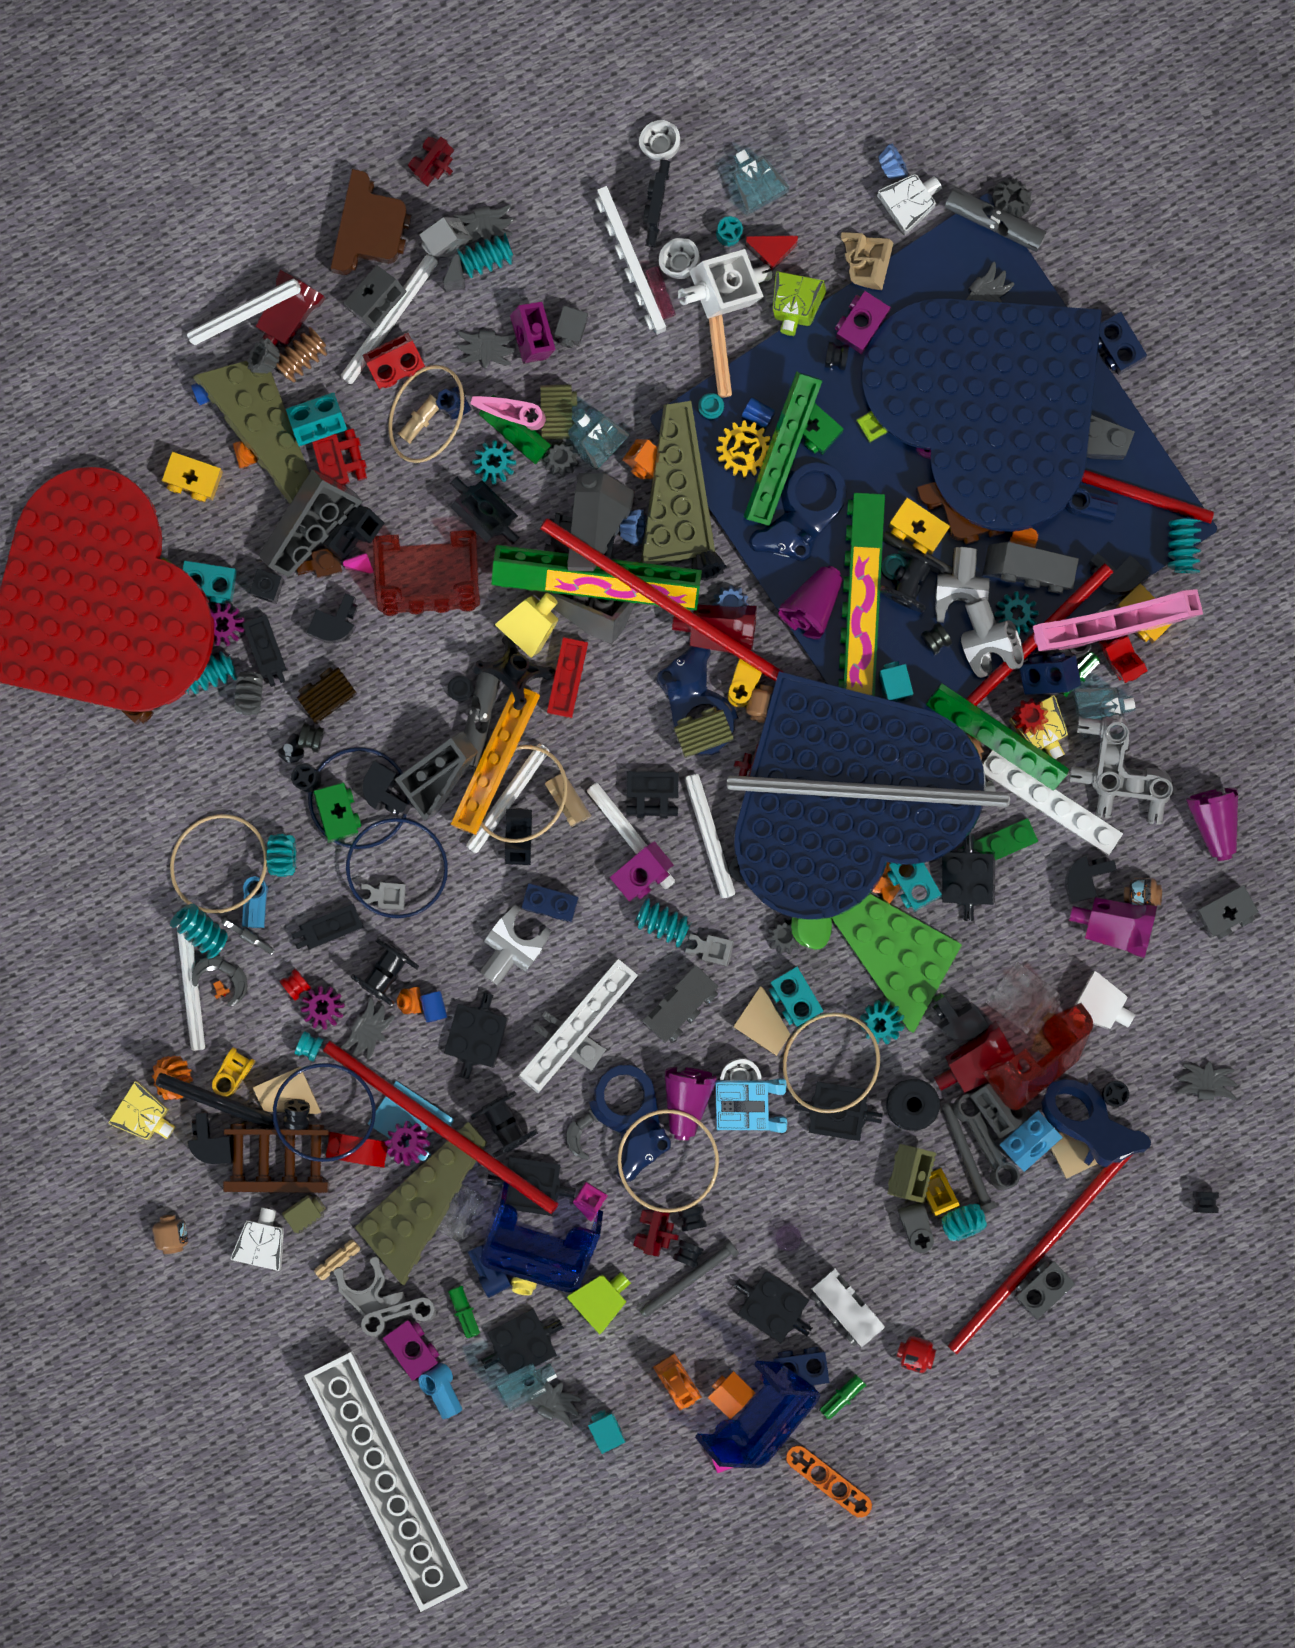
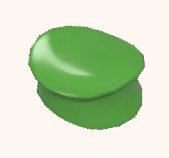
(812, 933)

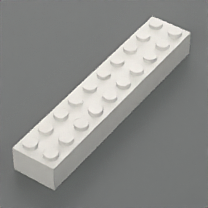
(386, 1481)

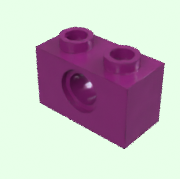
(532, 332)
(856, 336)
(630, 880)
(397, 1343)

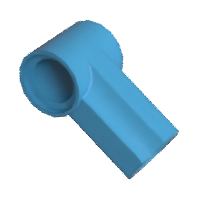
(254, 909)
(437, 1384)

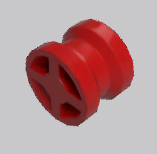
(295, 984)

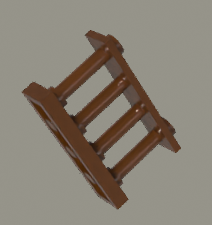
(263, 1180)

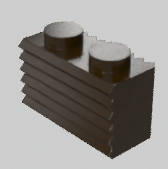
(326, 694)

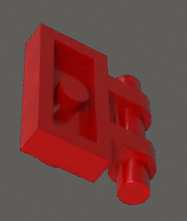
(331, 461)

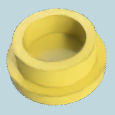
(522, 1286)

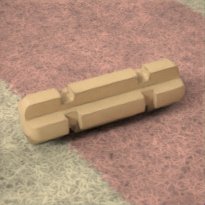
(337, 1259)

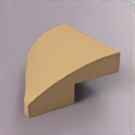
(867, 259)
(574, 807)
(762, 1023)
(296, 1089)
(1071, 1155)

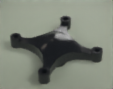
(514, 671)

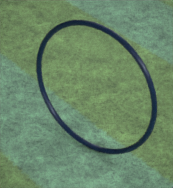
(311, 806)
(396, 915)
(331, 1158)

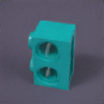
(316, 419)
(209, 576)
(895, 682)
(920, 878)
(801, 994)
(606, 1431)

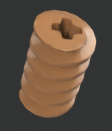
(301, 355)

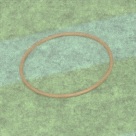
(455, 428)
(560, 808)
(192, 827)
(868, 1088)
(715, 1152)

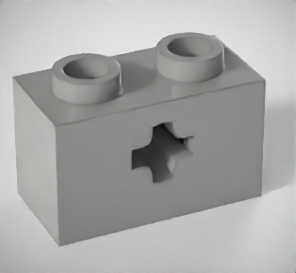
(445, 237)

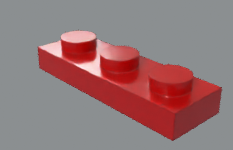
(567, 677)

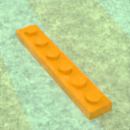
(493, 763)

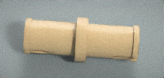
(419, 419)

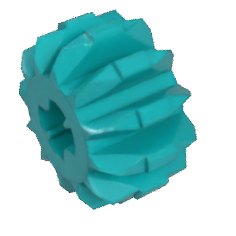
(497, 454)
(1025, 611)
(281, 855)
(890, 1028)
(964, 1222)

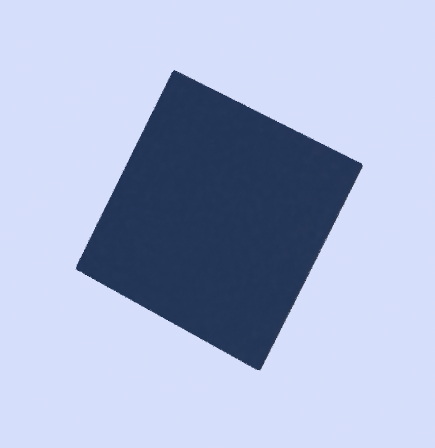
(932, 267)

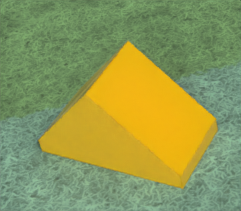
(940, 1194)

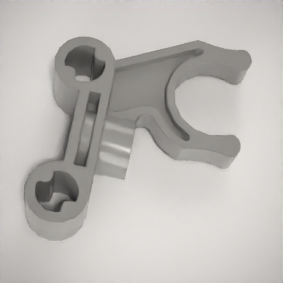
(385, 1309)

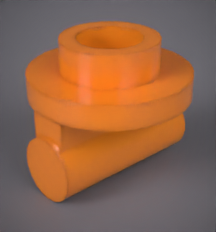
(244, 456)
(1025, 537)
(409, 1001)

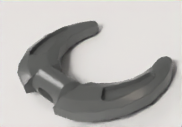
(238, 976)
(574, 1134)

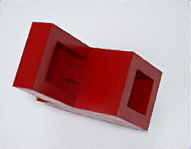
(1122, 658)
(370, 1153)

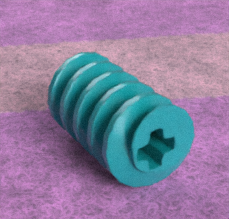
(486, 256)
(1183, 546)
(214, 670)
(662, 922)
(200, 927)

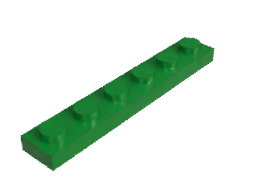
(782, 448)
(997, 737)

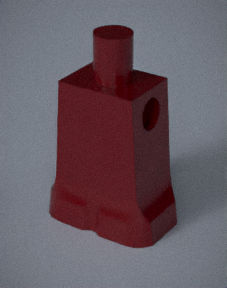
(284, 319)
(734, 621)
(974, 1058)

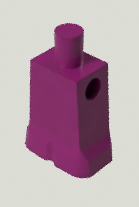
(1117, 924)

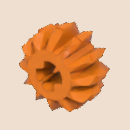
(174, 1067)

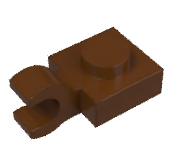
(323, 562)

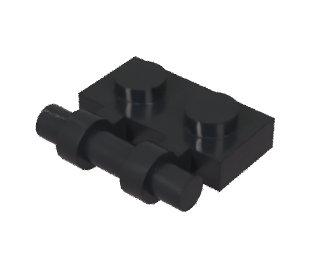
(652, 785)

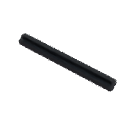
(214, 1100)

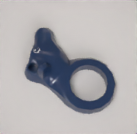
(798, 528)
(687, 688)
(648, 1138)
(1106, 1139)

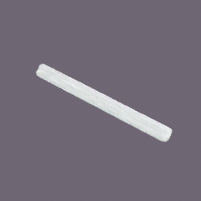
(383, 328)

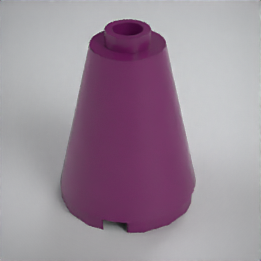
(812, 602)
(1217, 820)
(688, 1093)

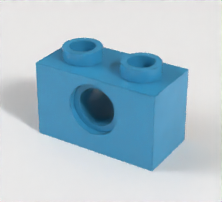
(1031, 1141)

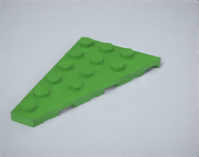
(899, 954)

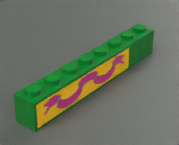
(549, 573)
(863, 592)

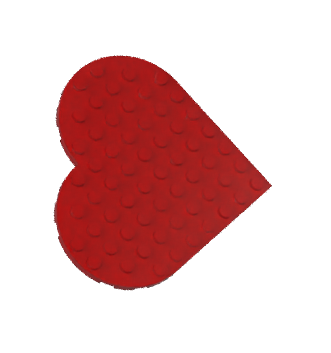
(94, 604)

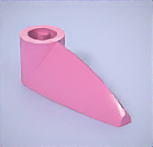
(511, 410)

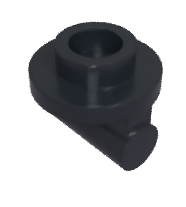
(290, 751)

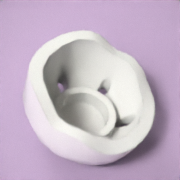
(660, 144)
(680, 261)
(741, 1072)

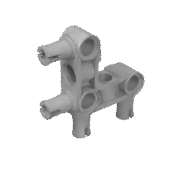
(1128, 781)

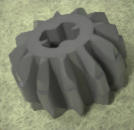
(248, 693)

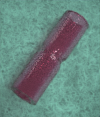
(661, 296)

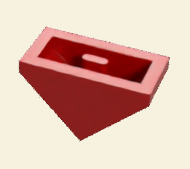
(771, 249)

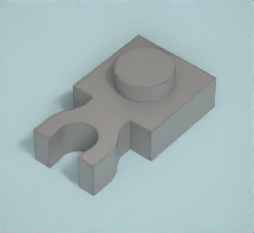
(388, 895)
(714, 950)

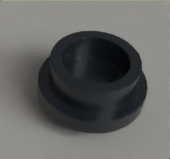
(460, 688)

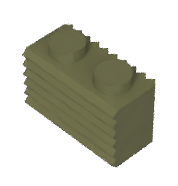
(557, 406)
(703, 732)
(911, 1173)
(304, 1213)

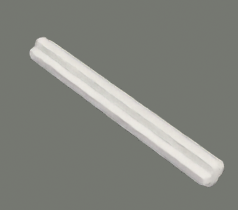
(244, 311)
(507, 798)
(621, 824)
(709, 836)
(191, 994)

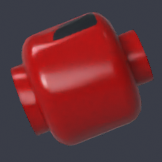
(916, 1354)

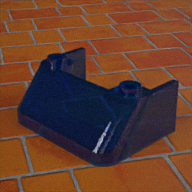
(536, 1255)
(765, 1421)

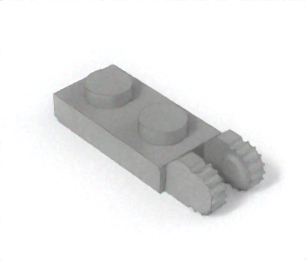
(587, 1053)

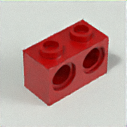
(391, 354)

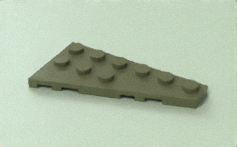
(259, 420)
(678, 506)
(415, 1209)

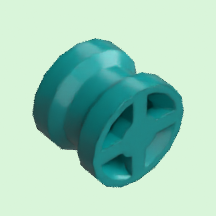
(731, 226)
(309, 1046)

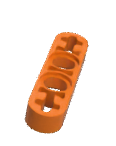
(830, 1479)

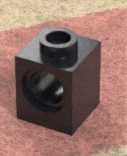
(266, 586)

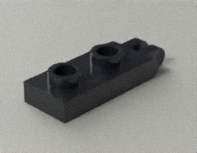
(265, 648)
(328, 927)

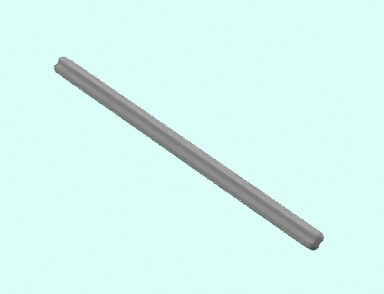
(869, 791)

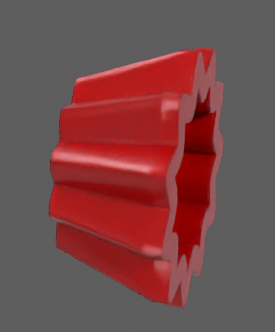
(1030, 716)

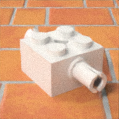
(725, 284)

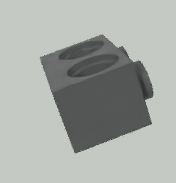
(998, 1114)
(1048, 1294)

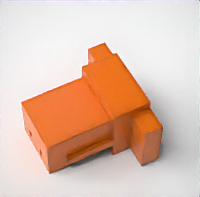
(220, 989)

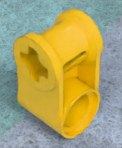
(744, 678)
(232, 1071)

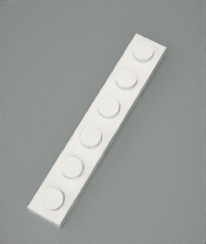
(625, 251)
(1052, 803)
(578, 1026)

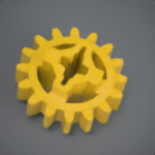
(740, 438)

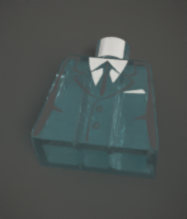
(757, 182)
(595, 436)
(1101, 702)
(513, 1387)

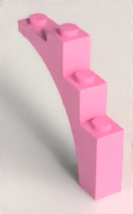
(1118, 622)

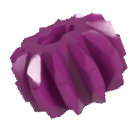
(232, 624)
(313, 1006)
(398, 1147)

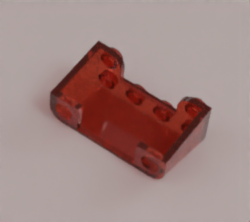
(426, 575)
(1067, 1035)

